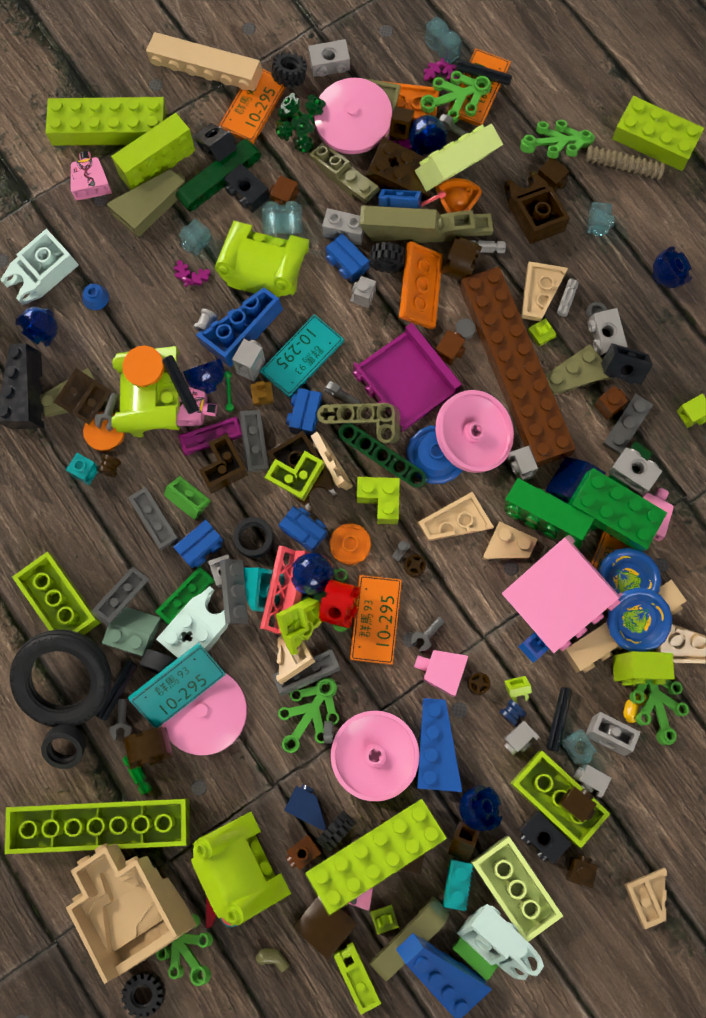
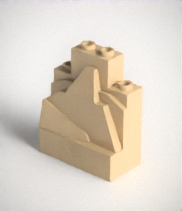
(125, 910)

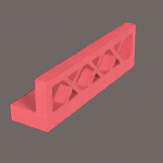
(287, 592)

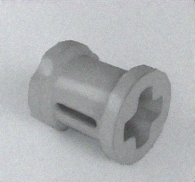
(207, 317)

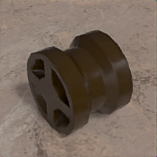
(108, 465)
(418, 563)
(482, 683)

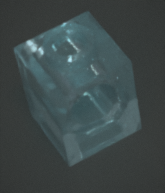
(569, 745)

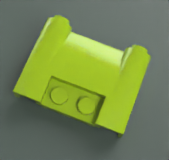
(261, 261)
(146, 406)
(237, 871)

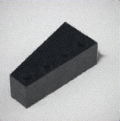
(22, 389)

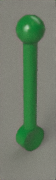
(229, 407)

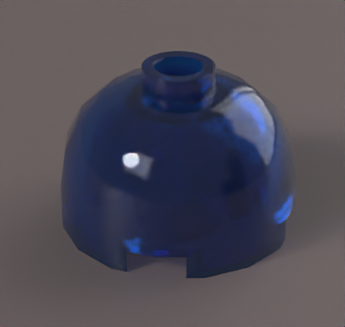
(427, 134)
(671, 268)
(38, 325)
(205, 376)
(312, 573)
(480, 808)

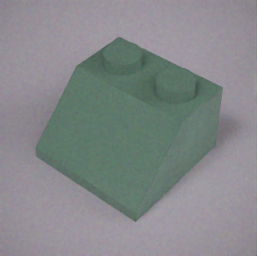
(132, 631)

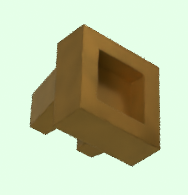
(262, 393)

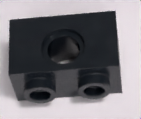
(215, 142)
(243, 178)
(637, 364)
(556, 843)

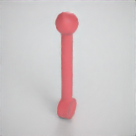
(441, 194)

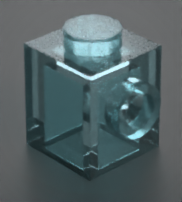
(600, 218)
(195, 237)

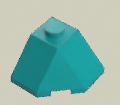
(257, 587)

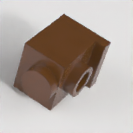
(309, 846)

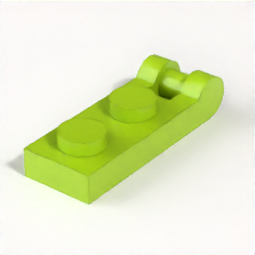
(357, 979)

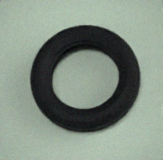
(40, 709)

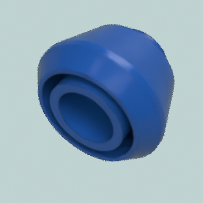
(95, 297)

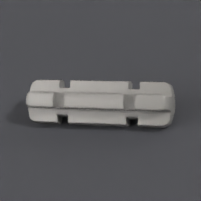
(491, 246)
(567, 297)

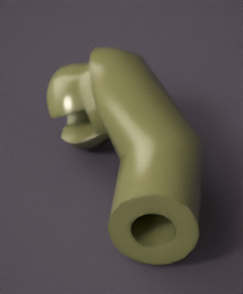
(272, 956)

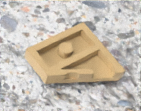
(509, 544)
(292, 664)
(649, 897)

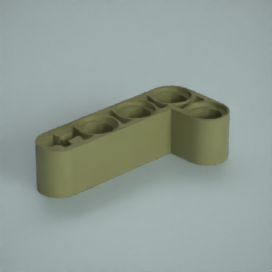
(358, 417)
(425, 925)

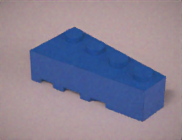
(243, 323)
(436, 749)
(445, 978)

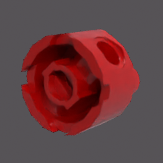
(339, 603)

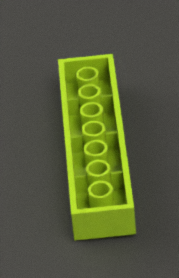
(94, 824)

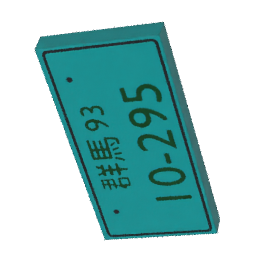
(302, 356)
(177, 685)

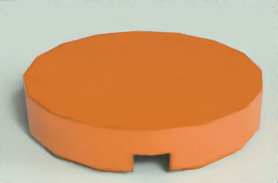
(143, 366)
(102, 439)
(350, 544)

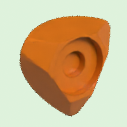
(460, 194)

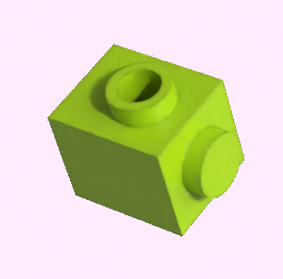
(693, 411)

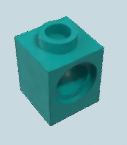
(82, 469)

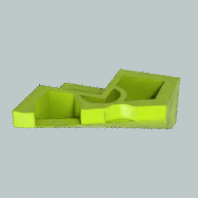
(298, 623)

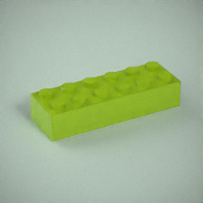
(102, 119)
(375, 857)

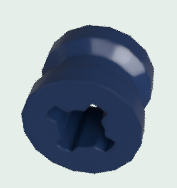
(512, 713)

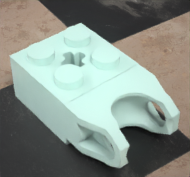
(39, 266)
(197, 620)
(499, 942)

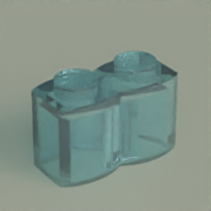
(443, 39)
(282, 218)

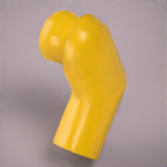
(631, 710)

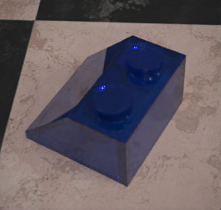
(568, 478)

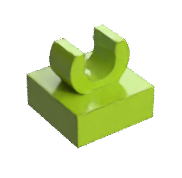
(542, 332)
(518, 687)
(384, 919)

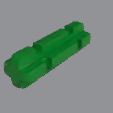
(139, 778)

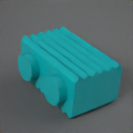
(457, 884)

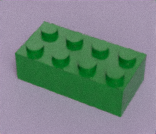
(618, 510)
(547, 513)

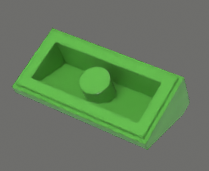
(186, 497)
(474, 959)

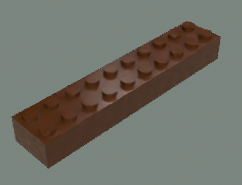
(516, 367)

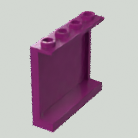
(407, 376)

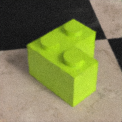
(297, 480)
(381, 492)
(639, 667)

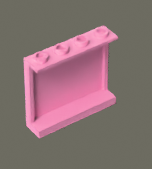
(561, 595)

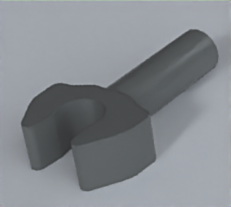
(448, 122)
(336, 391)
(107, 415)
(403, 547)
(427, 634)
(121, 722)

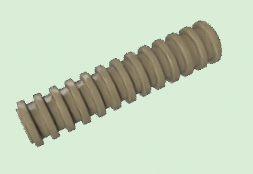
(624, 162)

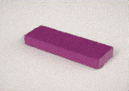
(198, 439)

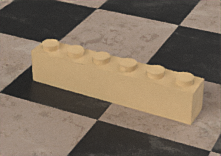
(204, 61)
(599, 642)

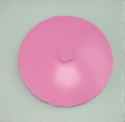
(354, 116)
(474, 431)
(210, 720)
(375, 756)

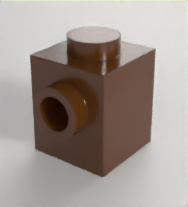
(284, 191)
(451, 347)
(611, 402)

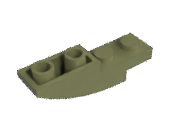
(342, 173)
(462, 224)

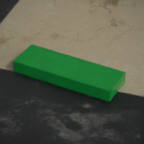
(193, 586)

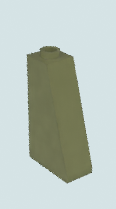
(147, 202)
(400, 223)

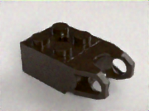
(395, 168)
(536, 208)
(294, 448)

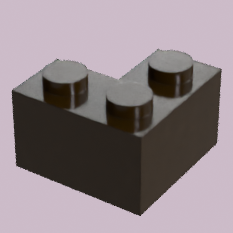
(227, 467)

